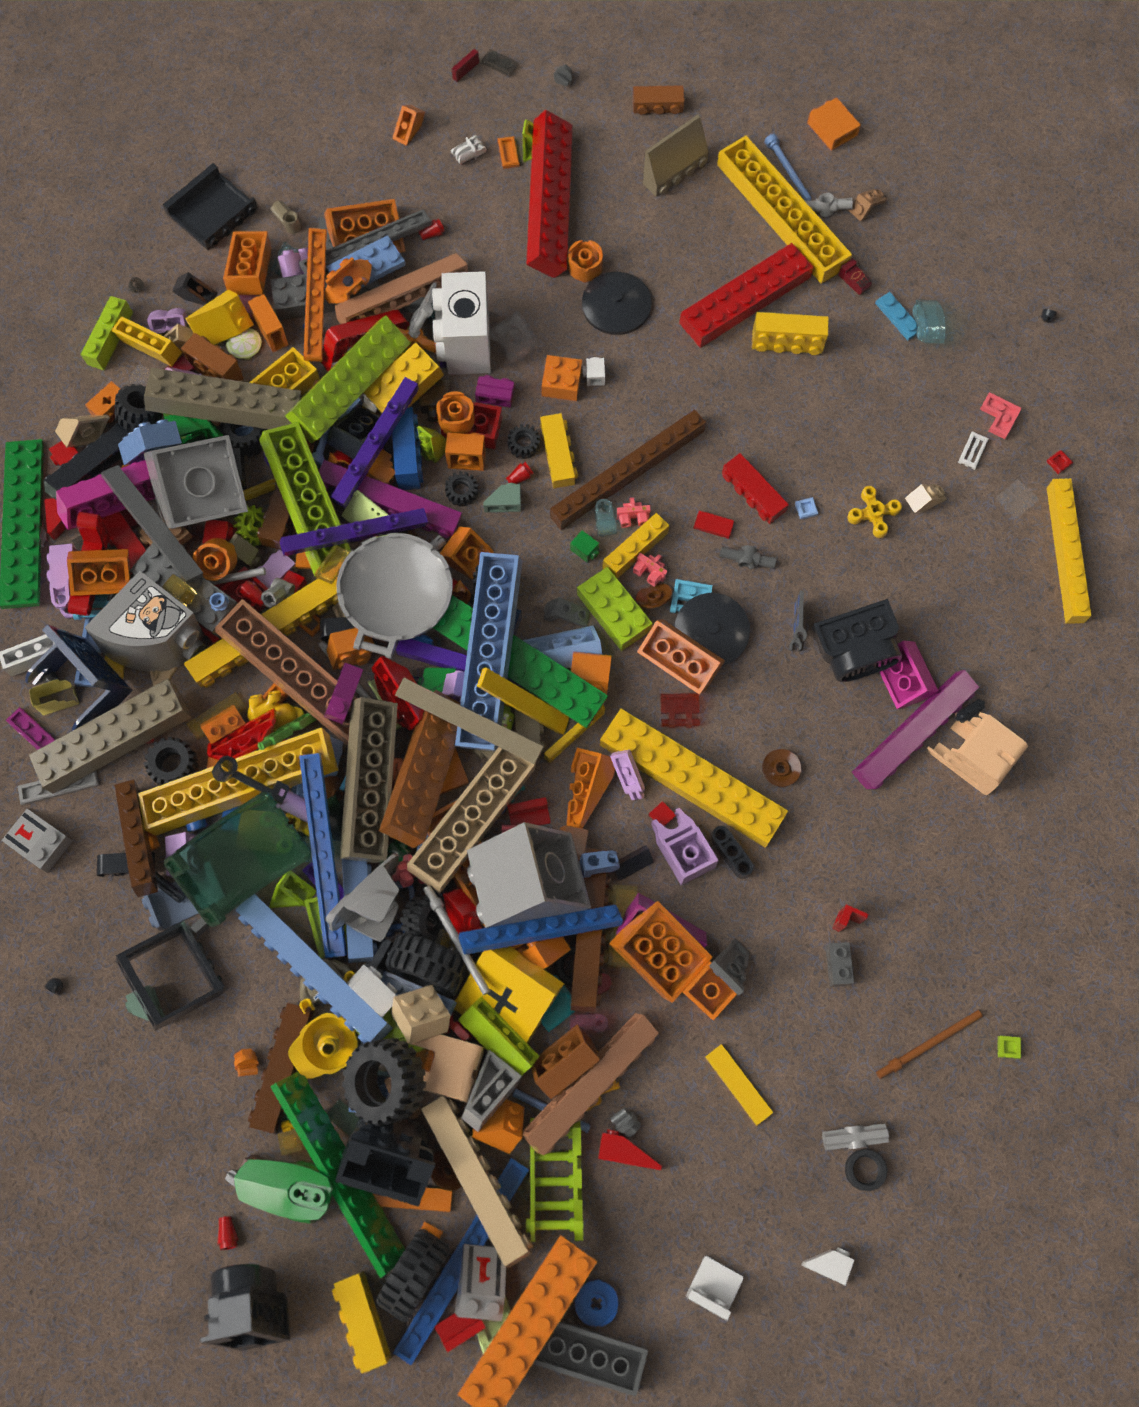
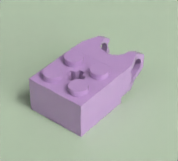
(58, 576)
(684, 841)

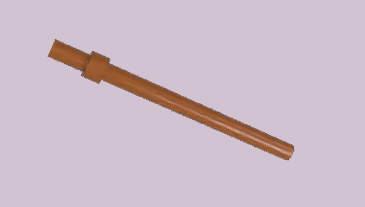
(896, 1064)

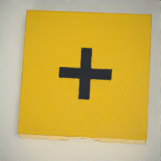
(517, 989)

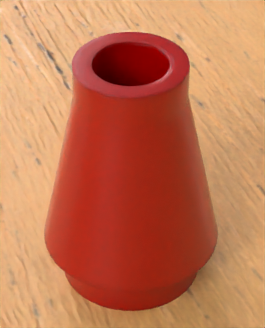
(434, 230)
(520, 474)
(252, 593)
(227, 1234)

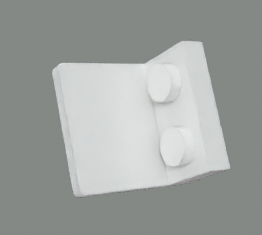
(714, 1287)

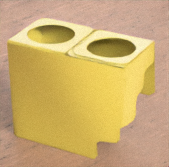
(47, 689)

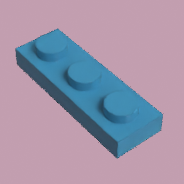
(897, 315)

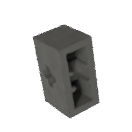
(839, 964)

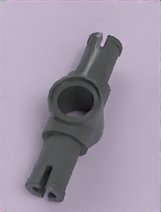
(747, 557)

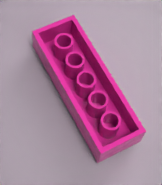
(97, 497)

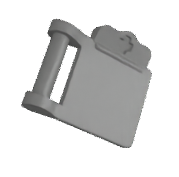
(421, 314)

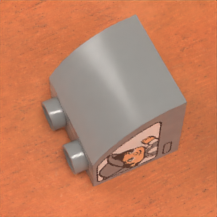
(146, 628)

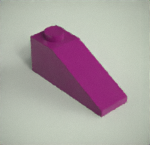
(343, 693)

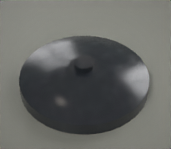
(616, 303)
(716, 624)

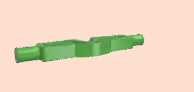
(286, 730)

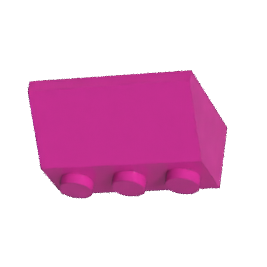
(910, 678)

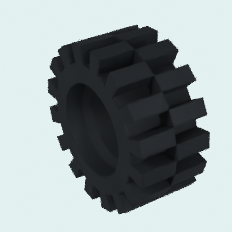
(520, 432)
(465, 479)

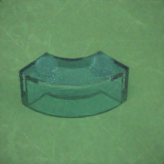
(929, 321)

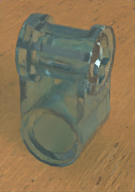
(605, 520)

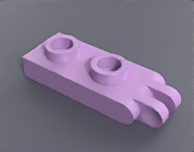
(628, 774)

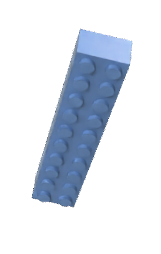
(490, 639)

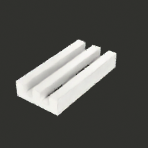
(968, 462)

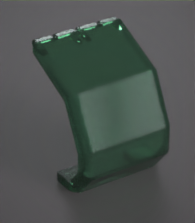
(236, 857)

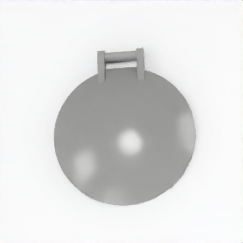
(393, 590)

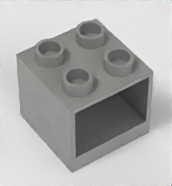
(196, 482)

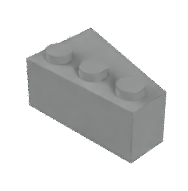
(490, 1091)

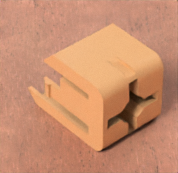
(985, 754)
(453, 1067)

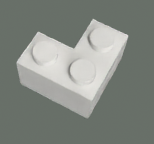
(372, 990)

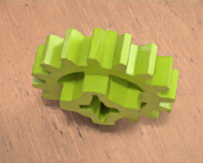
(249, 523)

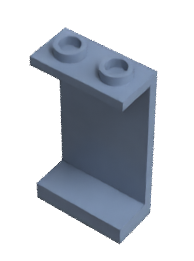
(165, 910)

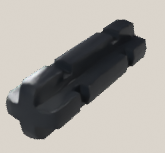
(970, 710)
(169, 888)

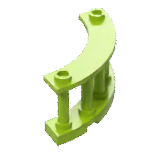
(573, 1181)

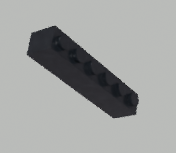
(89, 462)

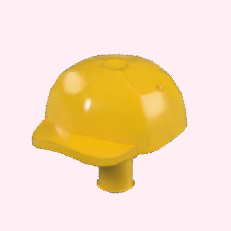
(323, 1046)

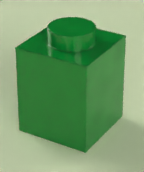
(585, 546)

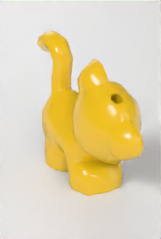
(284, 712)

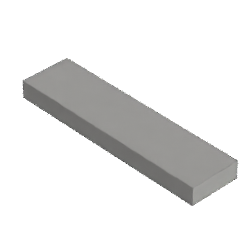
(34, 792)

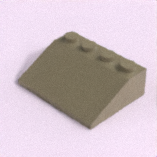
(675, 157)

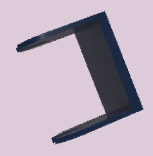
(89, 664)

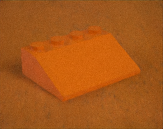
(356, 220)
(661, 951)

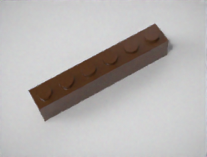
(135, 839)
(268, 1109)

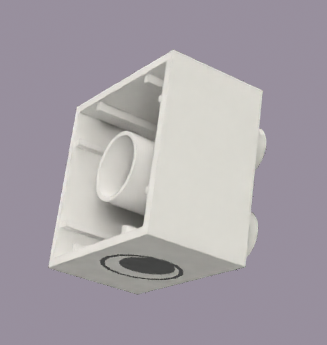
(462, 323)

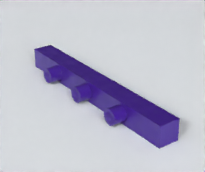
(375, 442)
(353, 532)
(435, 656)

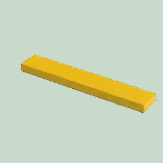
(522, 701)

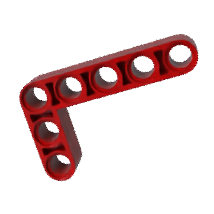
(346, 335)
(95, 538)

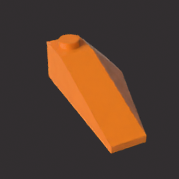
(592, 777)

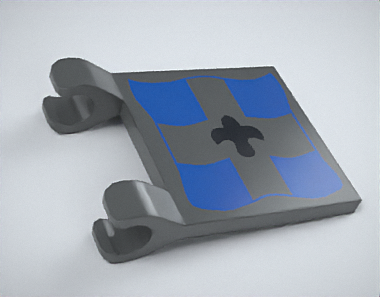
(798, 622)

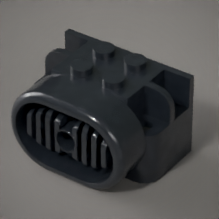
(859, 641)
(388, 1160)
(246, 1308)

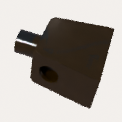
(430, 398)

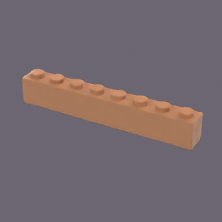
(399, 291)
(571, 1104)

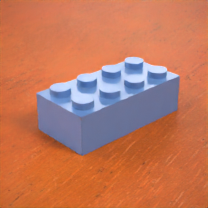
(148, 438)

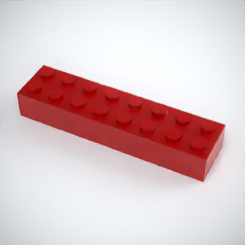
(745, 295)

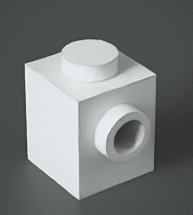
(594, 371)

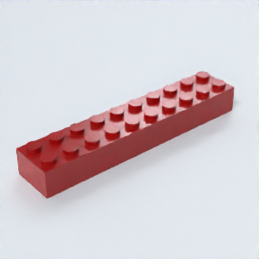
(549, 194)

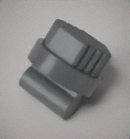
(563, 75)
(626, 1122)

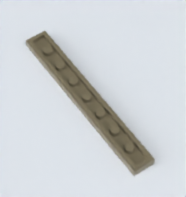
(469, 721)

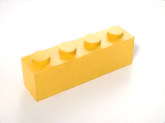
(146, 341)
(557, 450)
(639, 542)

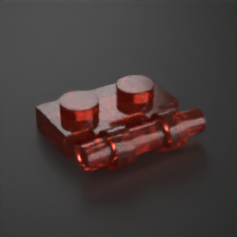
(679, 704)

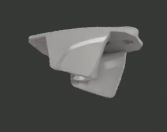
(370, 905)

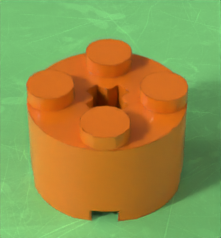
(585, 260)
(455, 413)
(223, 562)

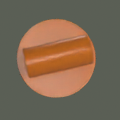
(246, 1062)

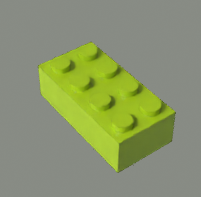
(614, 608)

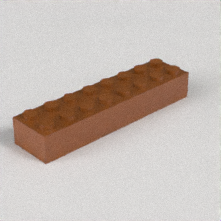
(420, 779)

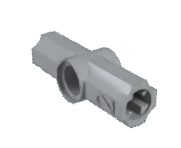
(855, 1137)

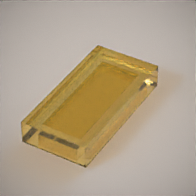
(331, 565)

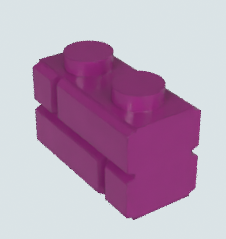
(495, 391)

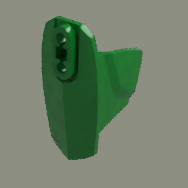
(193, 429)
(275, 1188)

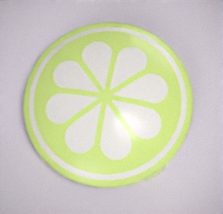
(245, 344)

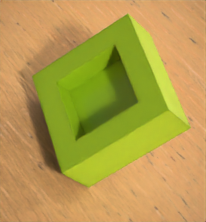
(1009, 1047)

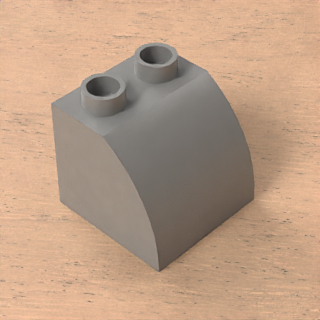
(526, 875)

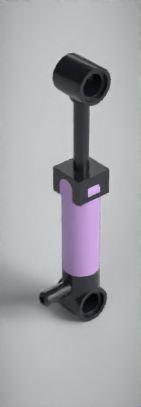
(286, 799)

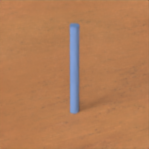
(541, 1105)

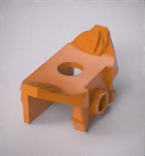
(357, 269)

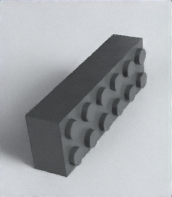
(290, 296)
(159, 570)
(594, 1357)

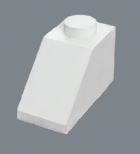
(831, 1264)

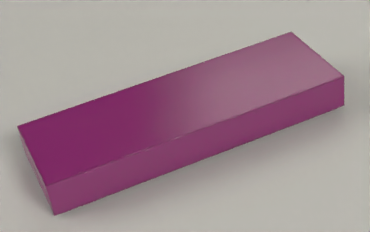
(29, 729)

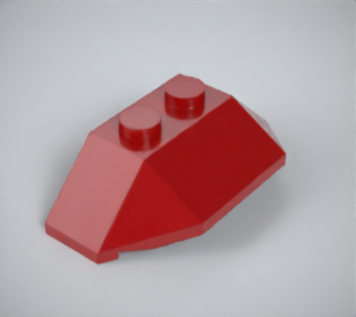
(388, 678)
(245, 738)

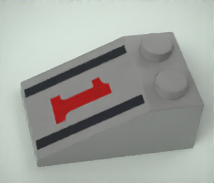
(37, 840)
(481, 1284)

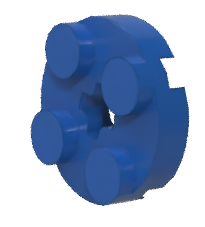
(609, 1303)

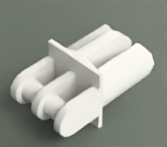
(470, 149)

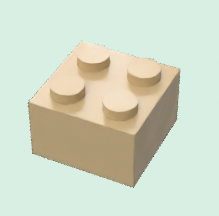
(420, 1014)

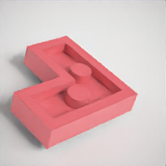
(1003, 411)

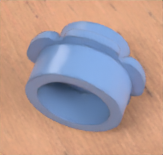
(215, 598)

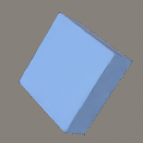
(806, 508)

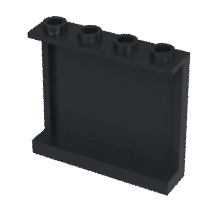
(209, 207)

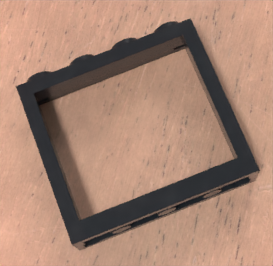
(138, 989)

